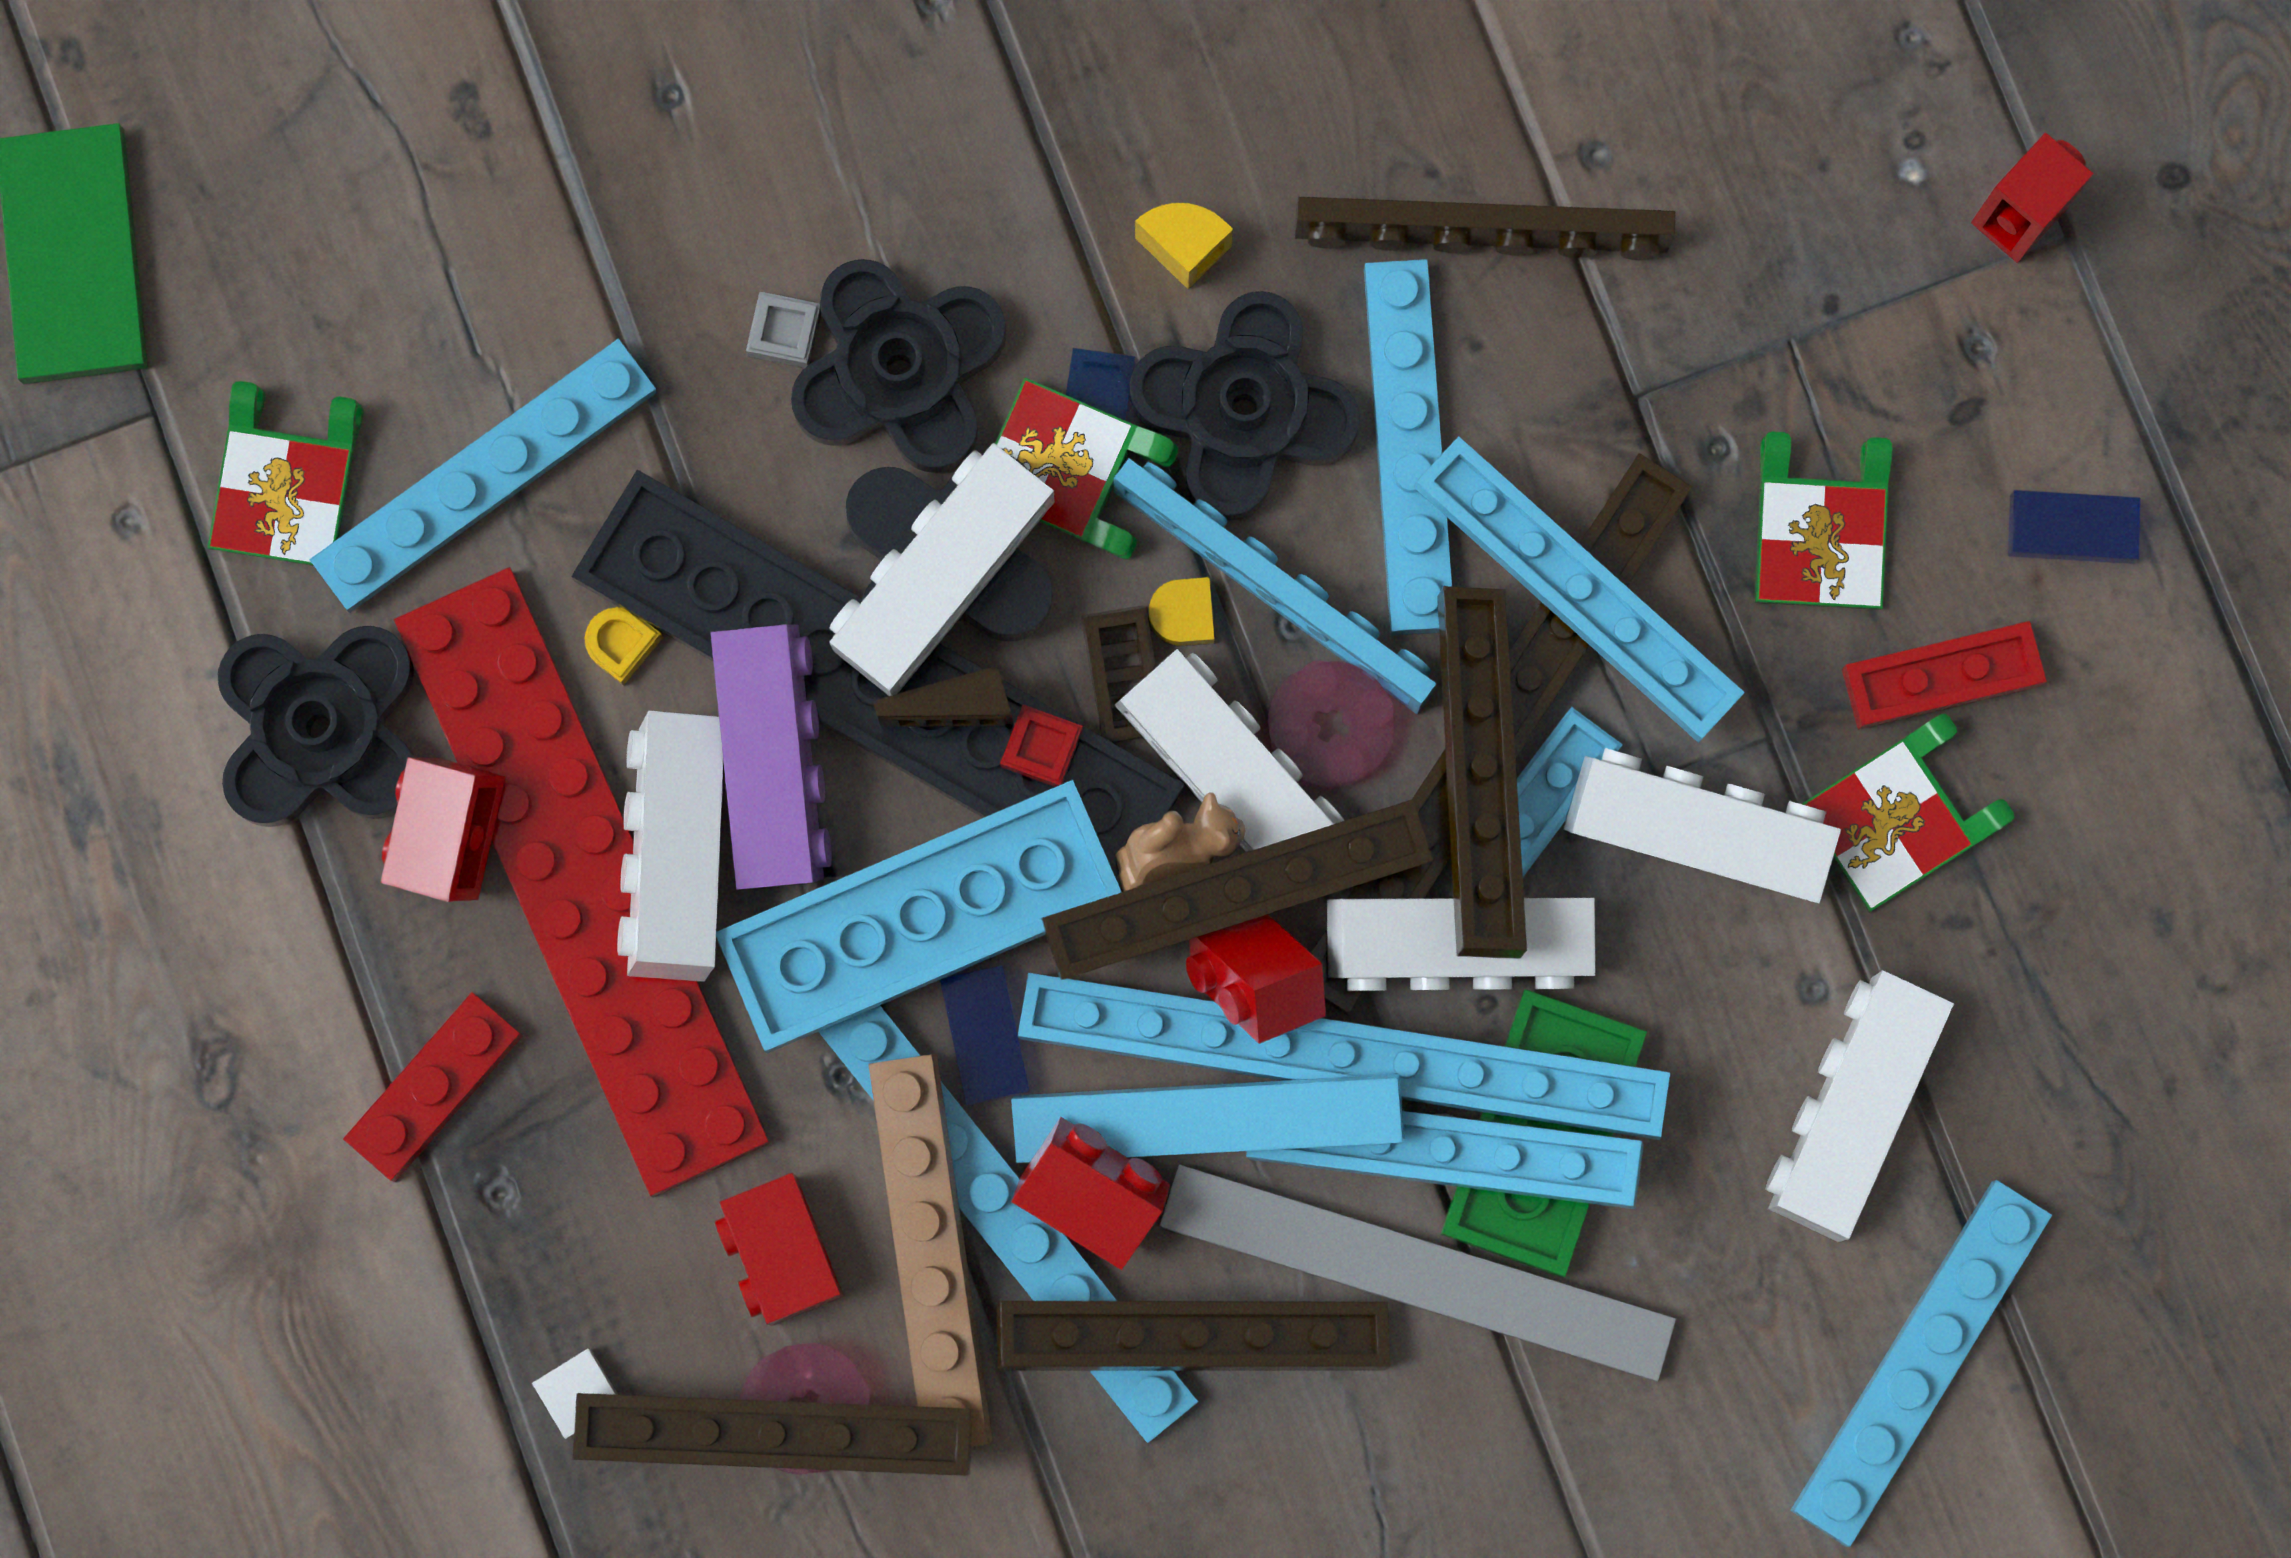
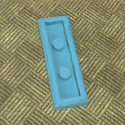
(1551, 779)

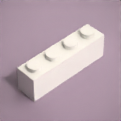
(942, 568)
(1218, 753)
(1702, 828)
(673, 847)
(1418, 941)
(1859, 1105)

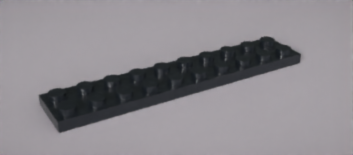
(705, 576)

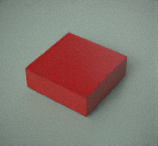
(1041, 746)

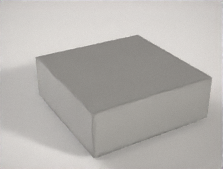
(783, 330)

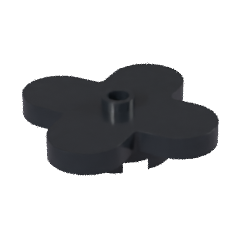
(877, 325)
(1256, 361)
(880, 519)
(282, 696)

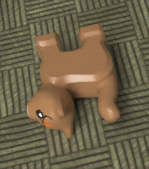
(1174, 847)

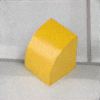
(1184, 238)

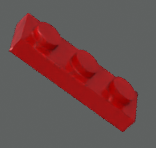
(1944, 675)
(432, 1087)

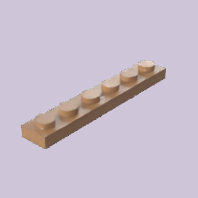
(929, 1238)

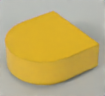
(1183, 612)
(620, 642)

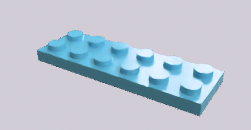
(915, 916)

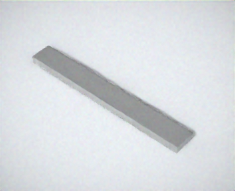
(1418, 1273)

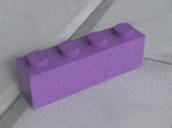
(769, 756)

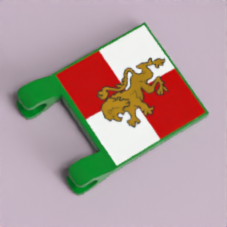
(1077, 456)
(282, 490)
(1822, 537)
(1899, 818)

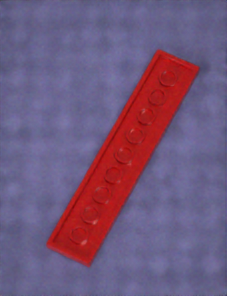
(564, 857)

